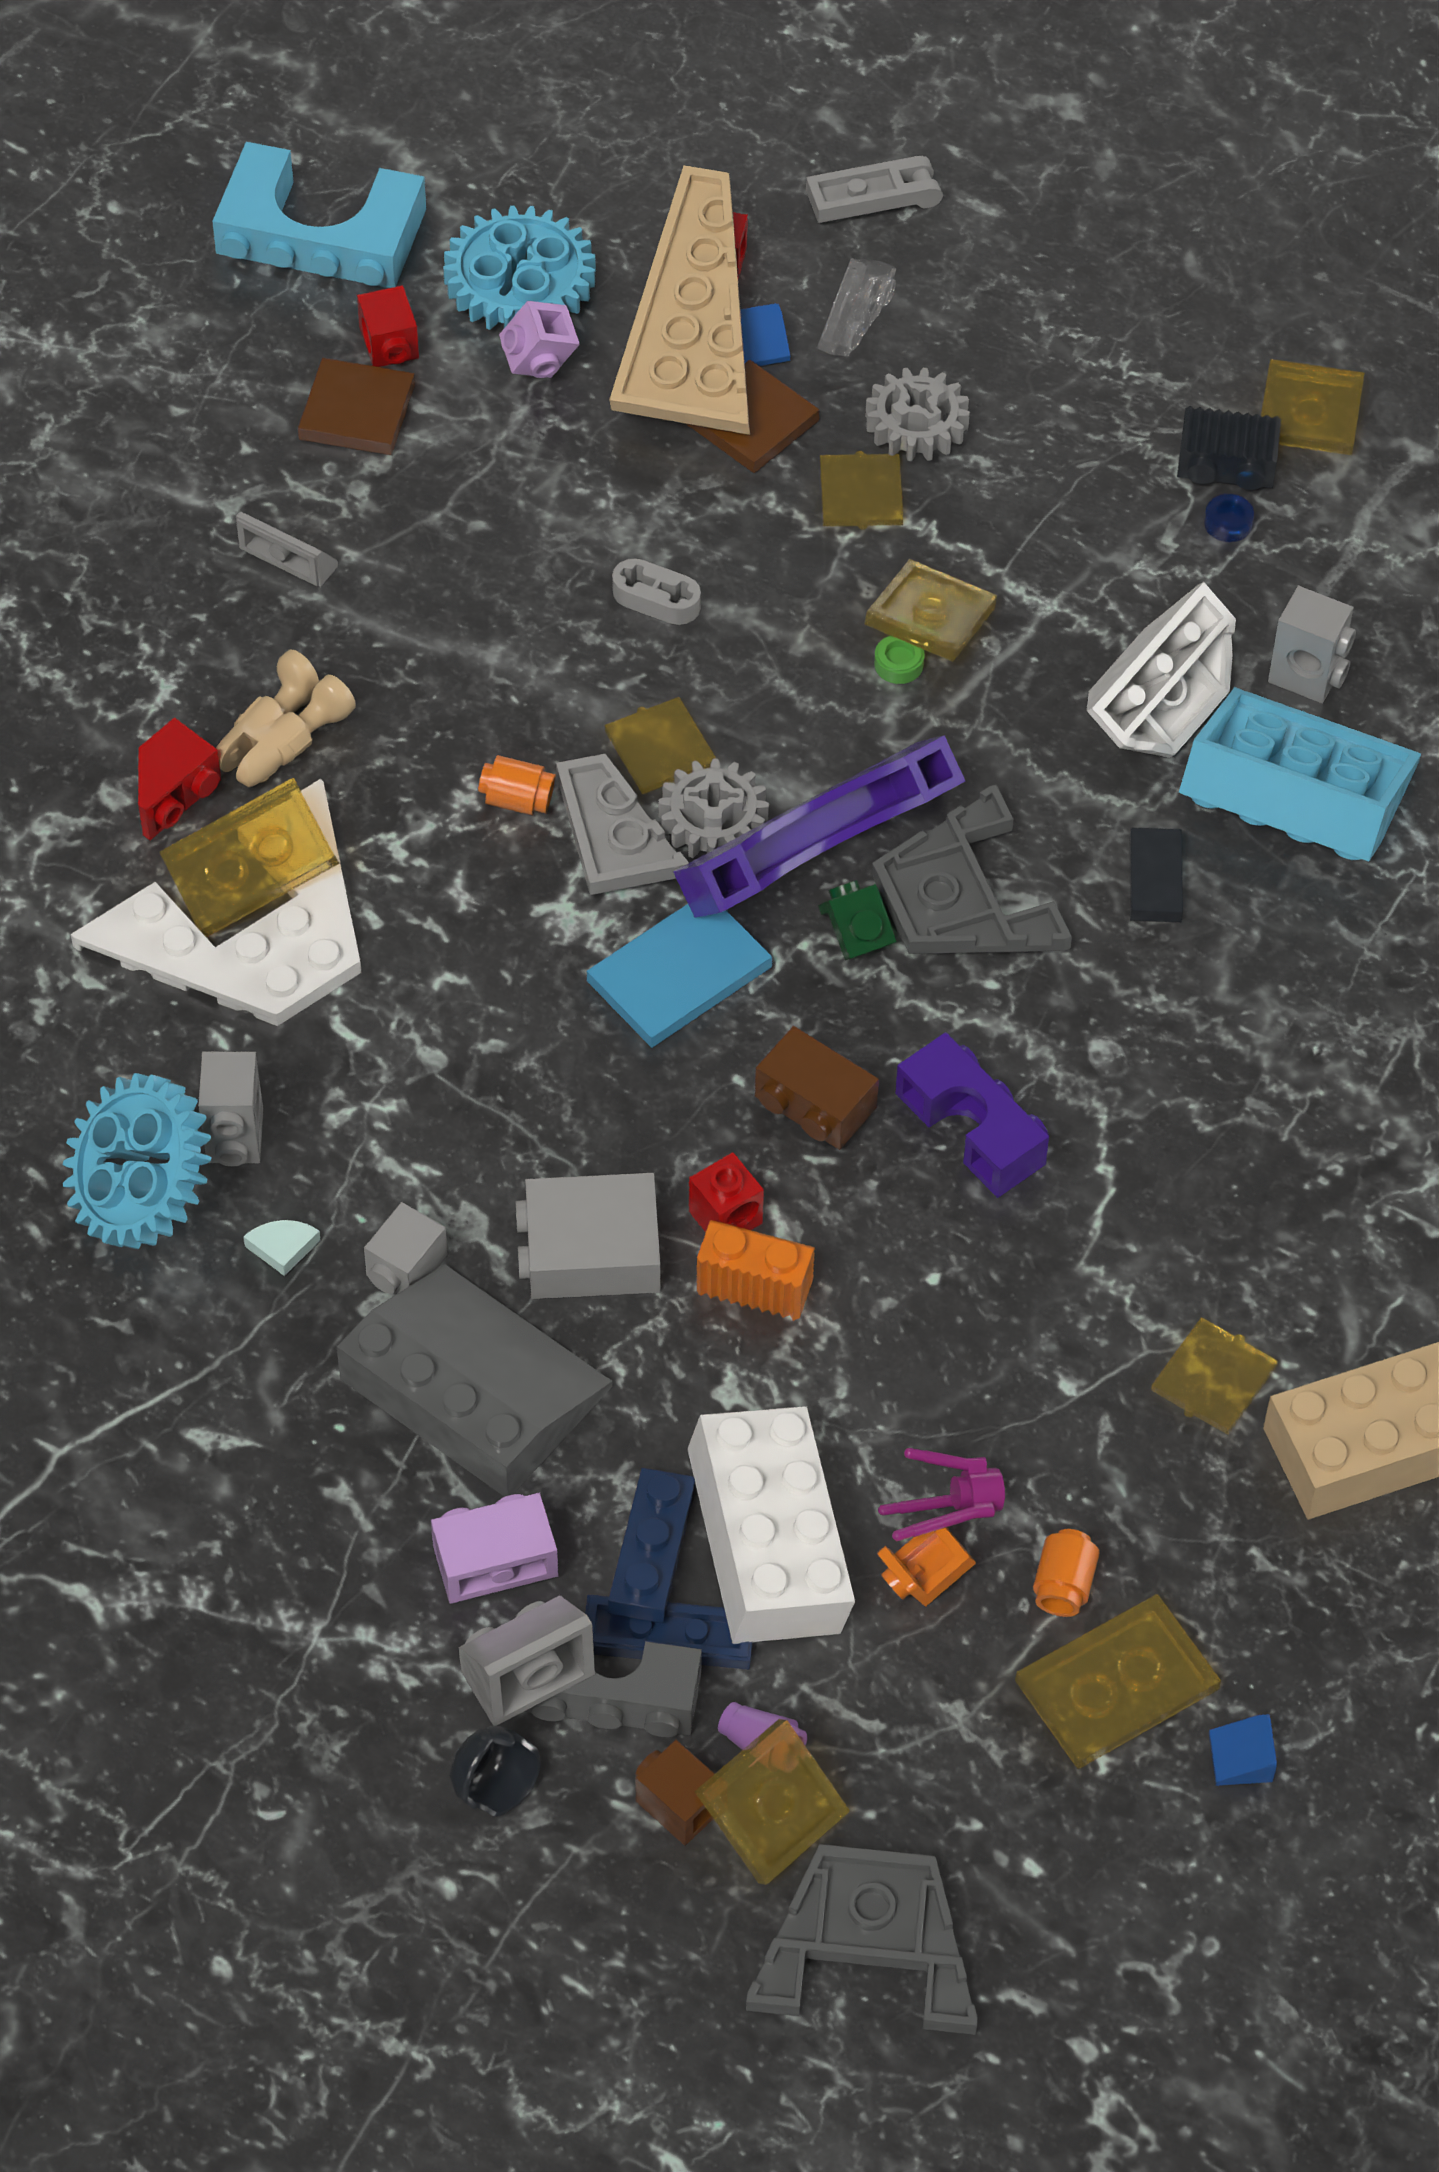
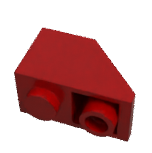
(173, 774)

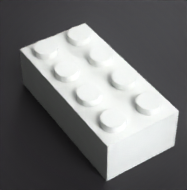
(770, 1525)

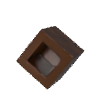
(668, 1787)

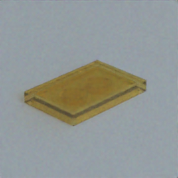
(249, 857)
(1117, 1681)

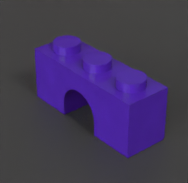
(949, 1082)

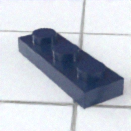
(651, 1545)

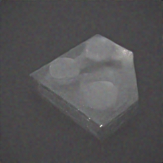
(858, 302)

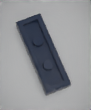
(683, 1626)

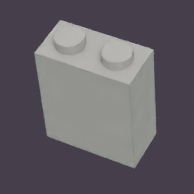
(589, 1236)

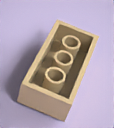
(1359, 1431)

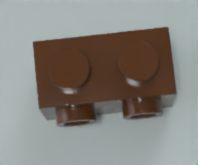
(816, 1088)

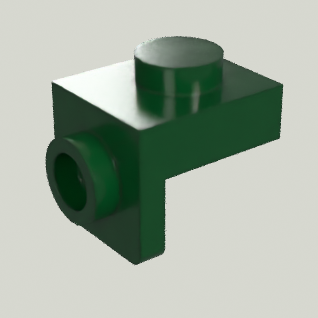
(858, 919)

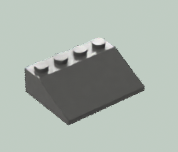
(470, 1377)

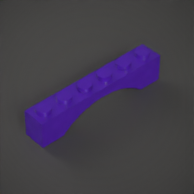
(818, 824)

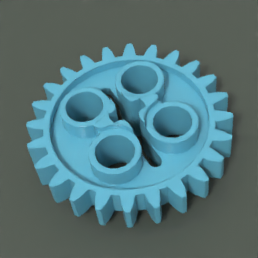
(516, 262)
(139, 1198)

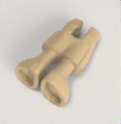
(270, 730)

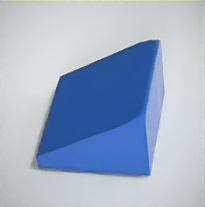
(764, 335)
(1243, 1751)

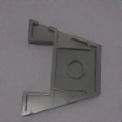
(944, 898)
(872, 1913)

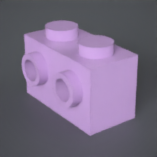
(494, 1547)

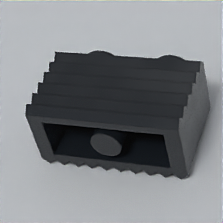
(1229, 448)

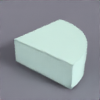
(282, 1243)

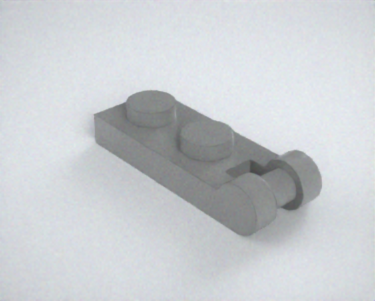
(873, 188)

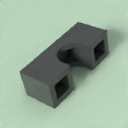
(653, 1697)

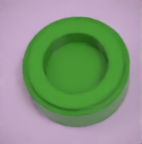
(898, 660)

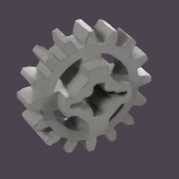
(917, 414)
(711, 806)

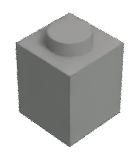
(404, 1250)

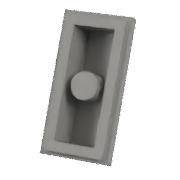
(284, 550)

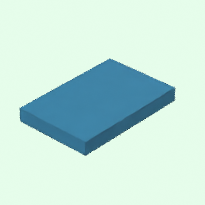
(678, 971)

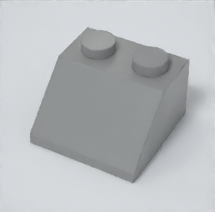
(528, 1658)

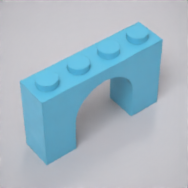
(362, 249)

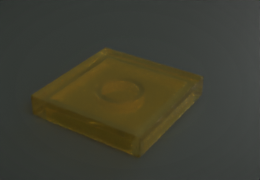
(1314, 405)
(931, 610)
(772, 1801)

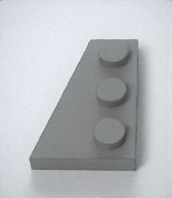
(611, 829)

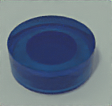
(1229, 518)

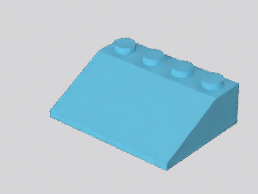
(1298, 774)

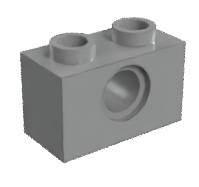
(1312, 645)
(232, 1107)

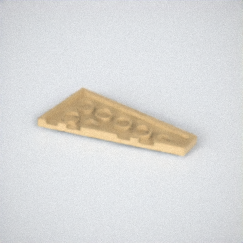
(688, 330)

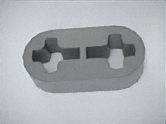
(656, 592)

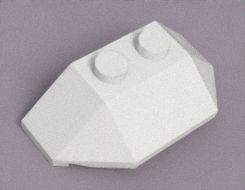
(1168, 677)

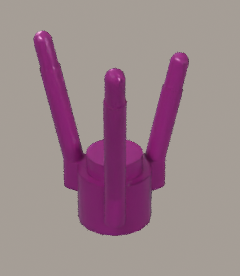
(976, 1491)

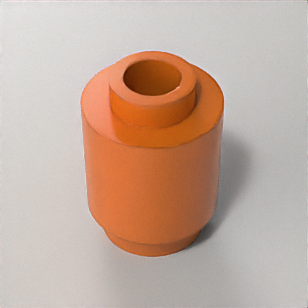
(517, 785)
(1065, 1572)

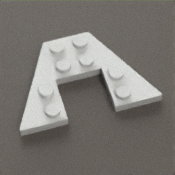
(266, 968)

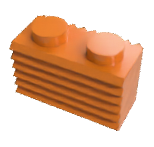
(755, 1269)

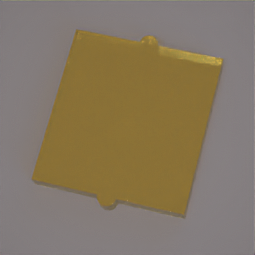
(861, 490)
(659, 743)
(1214, 1375)

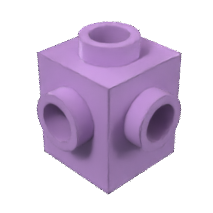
(539, 339)

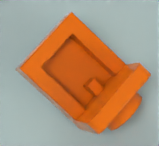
(926, 1565)

